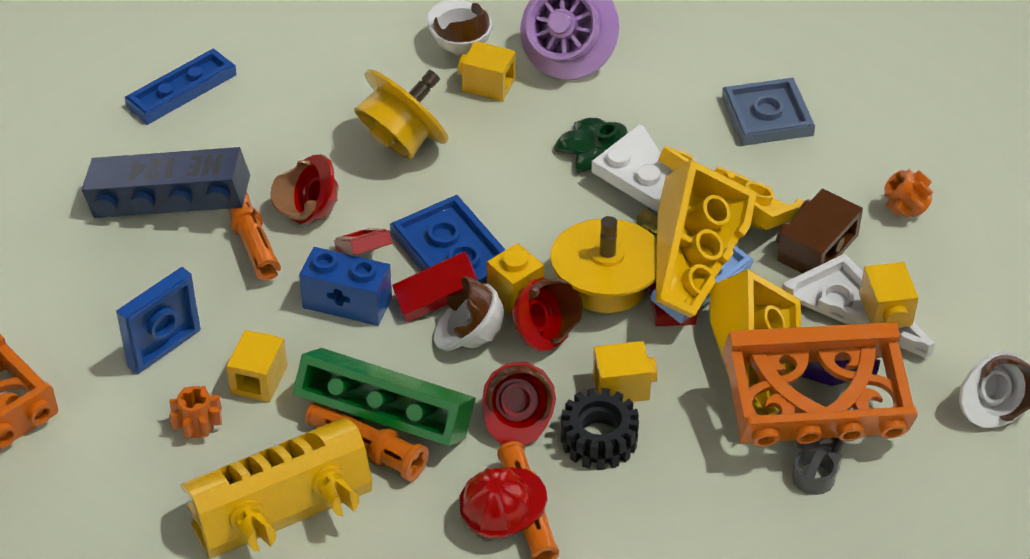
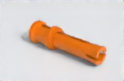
(382, 445)

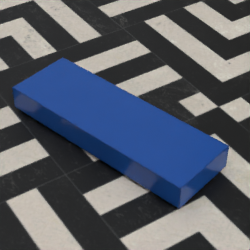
(180, 86)

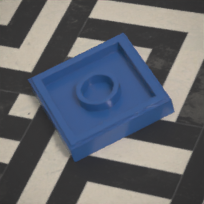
(158, 320)

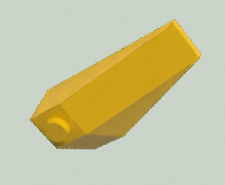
(696, 233)
(752, 304)

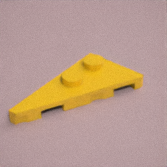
(767, 210)

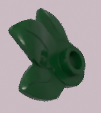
(589, 140)

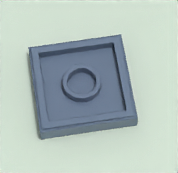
(768, 111)

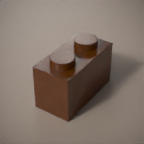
(818, 231)

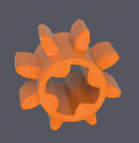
(908, 193)
(195, 412)

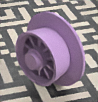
(569, 36)

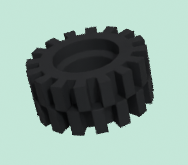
(599, 447)

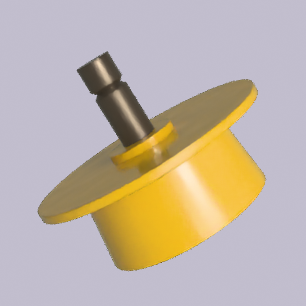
(398, 116)
(606, 262)

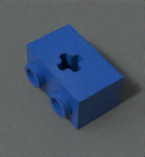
(345, 286)

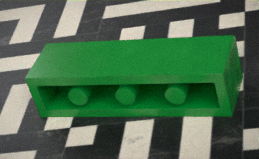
(384, 396)

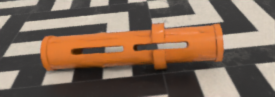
(248, 225)
(539, 533)

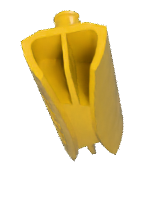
(279, 487)

